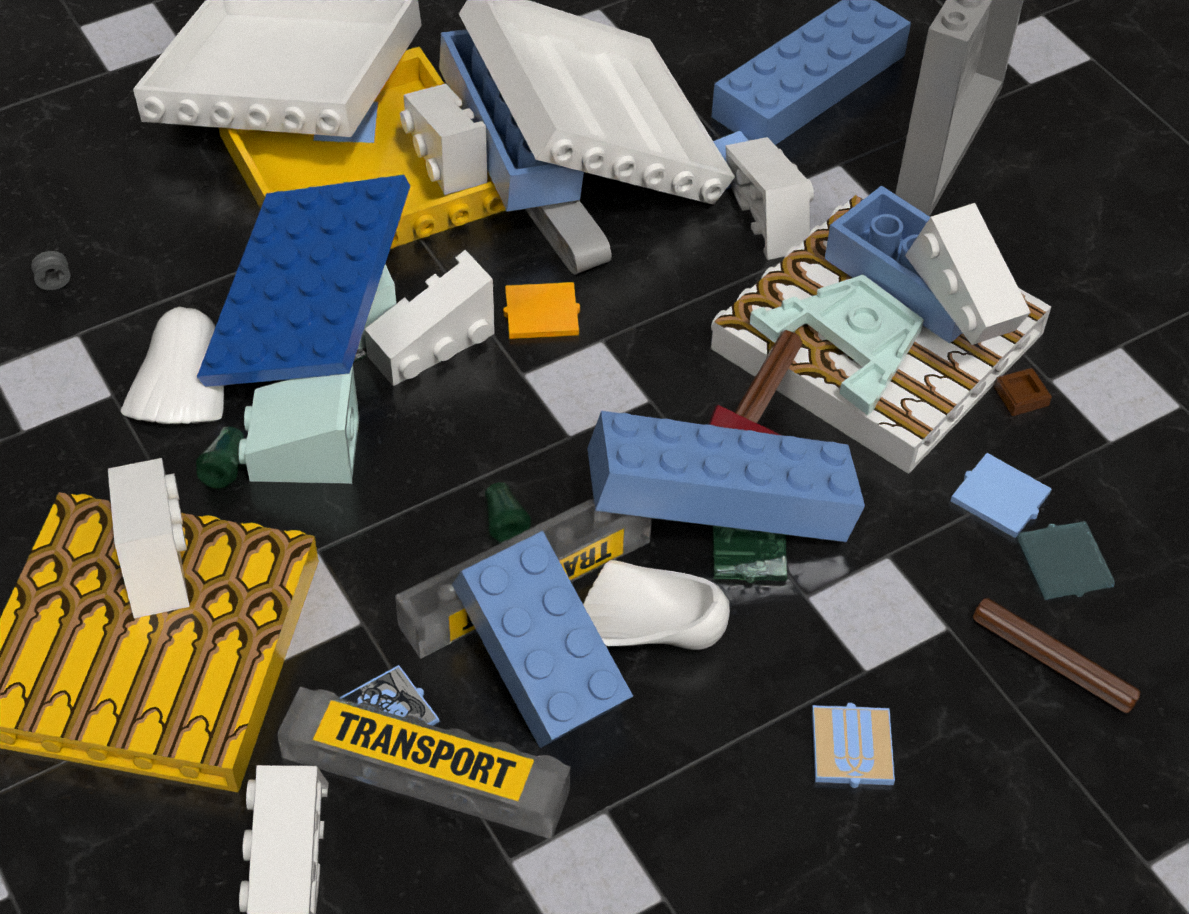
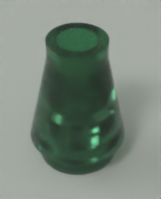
(220, 460)
(505, 513)

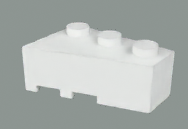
(446, 138)
(772, 192)
(968, 274)
(435, 324)
(148, 536)
(283, 840)

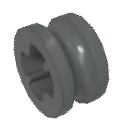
(50, 280)

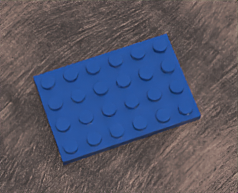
(305, 283)

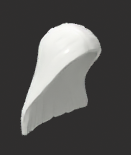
(168, 381)
(656, 607)

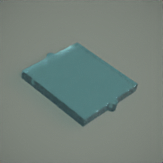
(1065, 560)

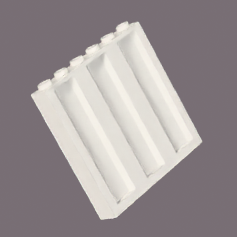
(595, 98)

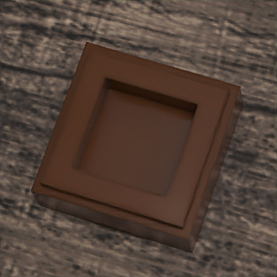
(1022, 391)

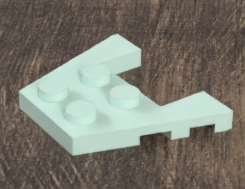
(861, 323)

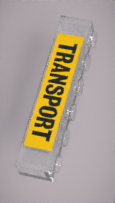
(581, 539)
(425, 761)

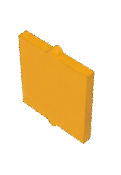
(541, 310)

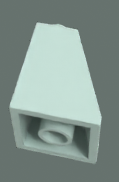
(302, 431)

